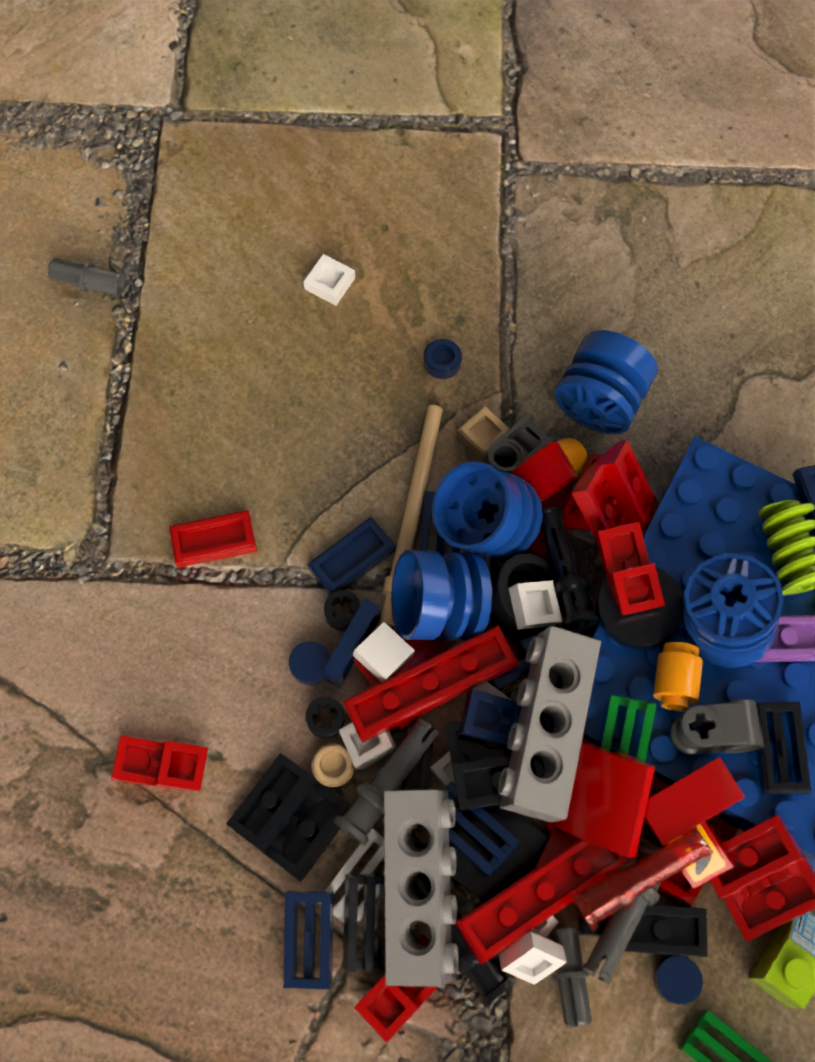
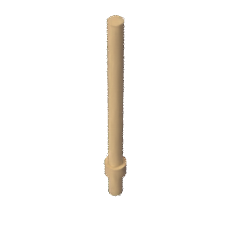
(414, 502)

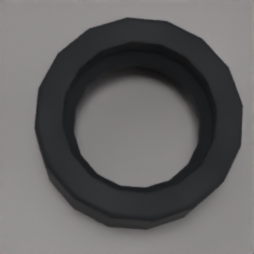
(532, 568)

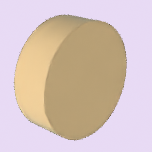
(333, 766)

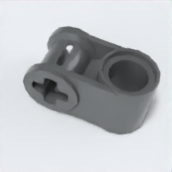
(518, 444)
(724, 728)

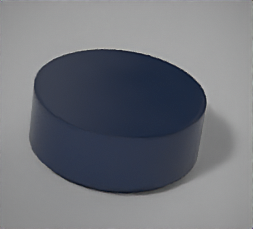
(442, 359)
(308, 662)
(678, 980)

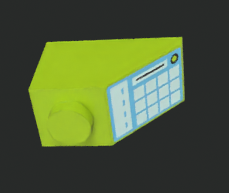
(789, 963)

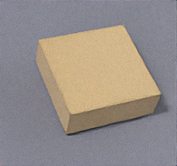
(482, 432)

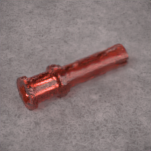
(621, 888)

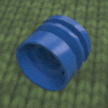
(606, 382)
(487, 510)
(441, 595)
(735, 633)

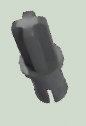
(86, 277)
(572, 979)

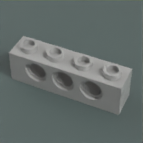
(576, 662)
(406, 959)

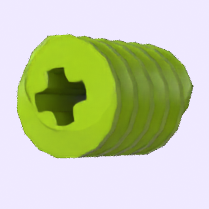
(792, 542)

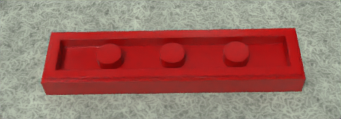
(430, 683)
(535, 897)

